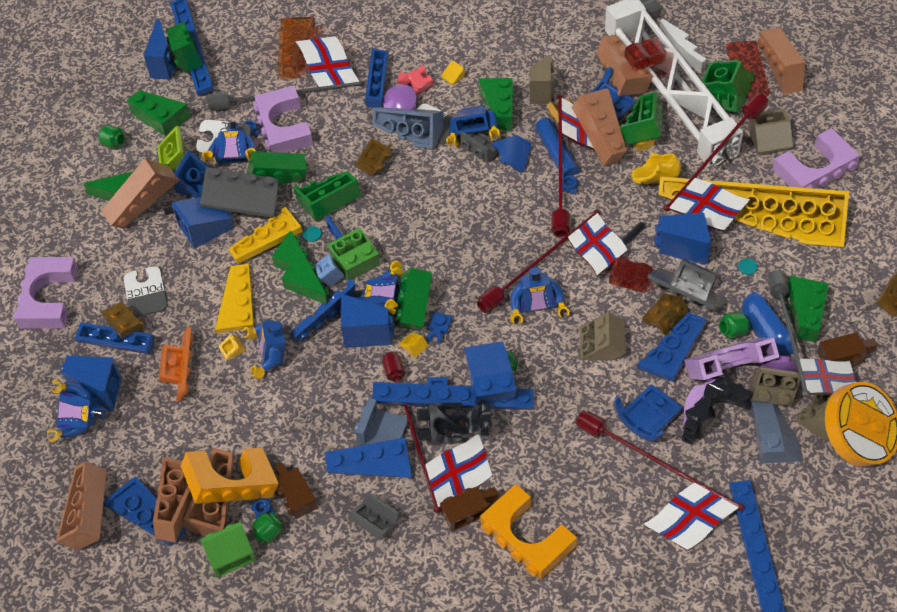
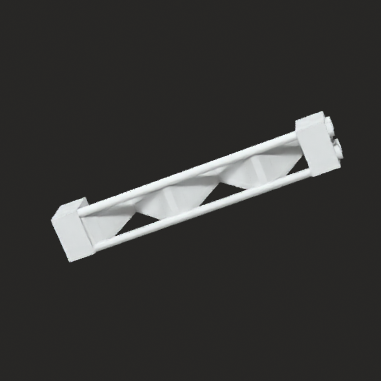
(627, 20)

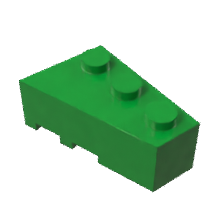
(183, 47)
(498, 97)
(158, 111)
(645, 120)
(283, 166)
(328, 195)
(413, 299)
(807, 306)

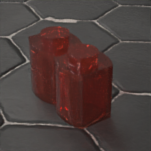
(644, 54)
(630, 275)

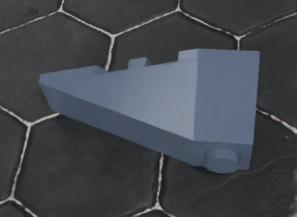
(417, 125)
(773, 434)

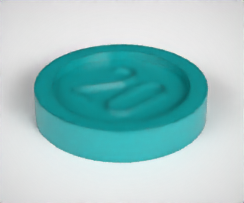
(312, 234)
(747, 266)

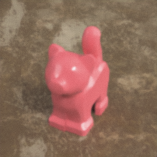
(417, 79)

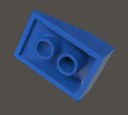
(158, 56)
(490, 372)

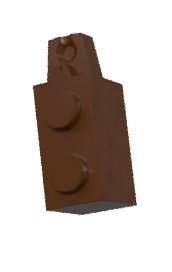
(846, 348)
(295, 492)
(467, 506)

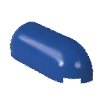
(766, 323)

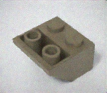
(541, 81)
(771, 131)
(602, 338)
(774, 386)
(814, 416)

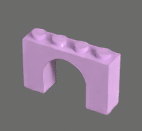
(281, 138)
(833, 147)
(39, 273)
(713, 362)

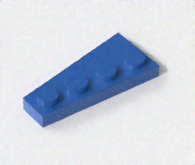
(324, 311)
(669, 355)

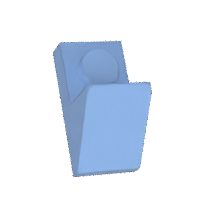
(328, 270)

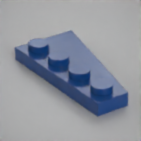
(375, 459)
(136, 505)

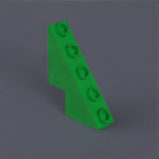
(106, 187)
(299, 272)

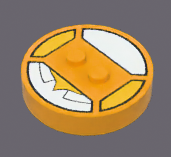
(862, 424)

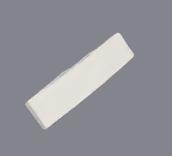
(683, 46)

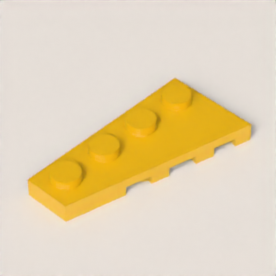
(266, 236)
(236, 305)

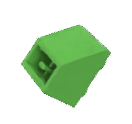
(354, 254)
(228, 549)

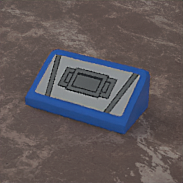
(335, 227)

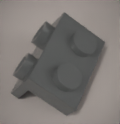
(479, 145)
(375, 516)

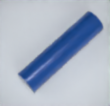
(376, 78)
(550, 139)
(108, 337)

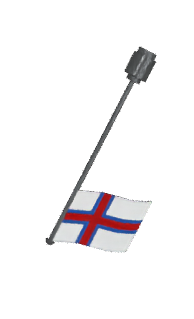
(325, 63)
(816, 375)

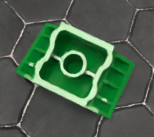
(728, 83)

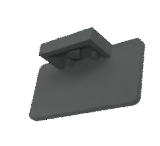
(691, 282)

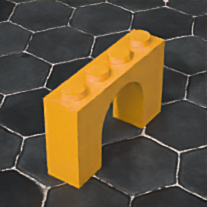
(210, 487)
(537, 557)

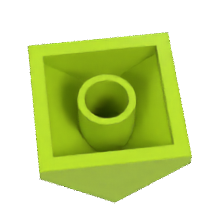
(172, 149)

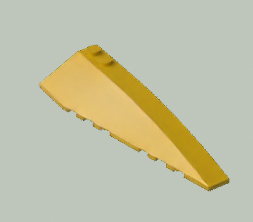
(791, 212)

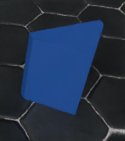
(190, 175)

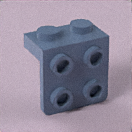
(378, 425)

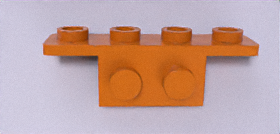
(174, 364)

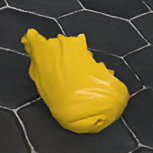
(656, 167)

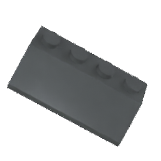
(239, 192)

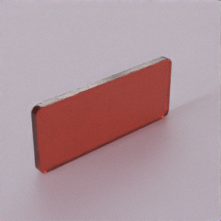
(749, 55)

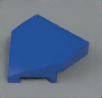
(513, 151)

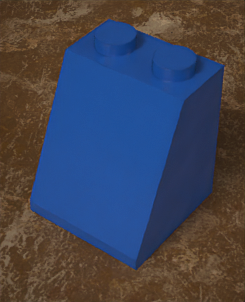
(201, 223)
(683, 237)
(365, 323)
(97, 375)

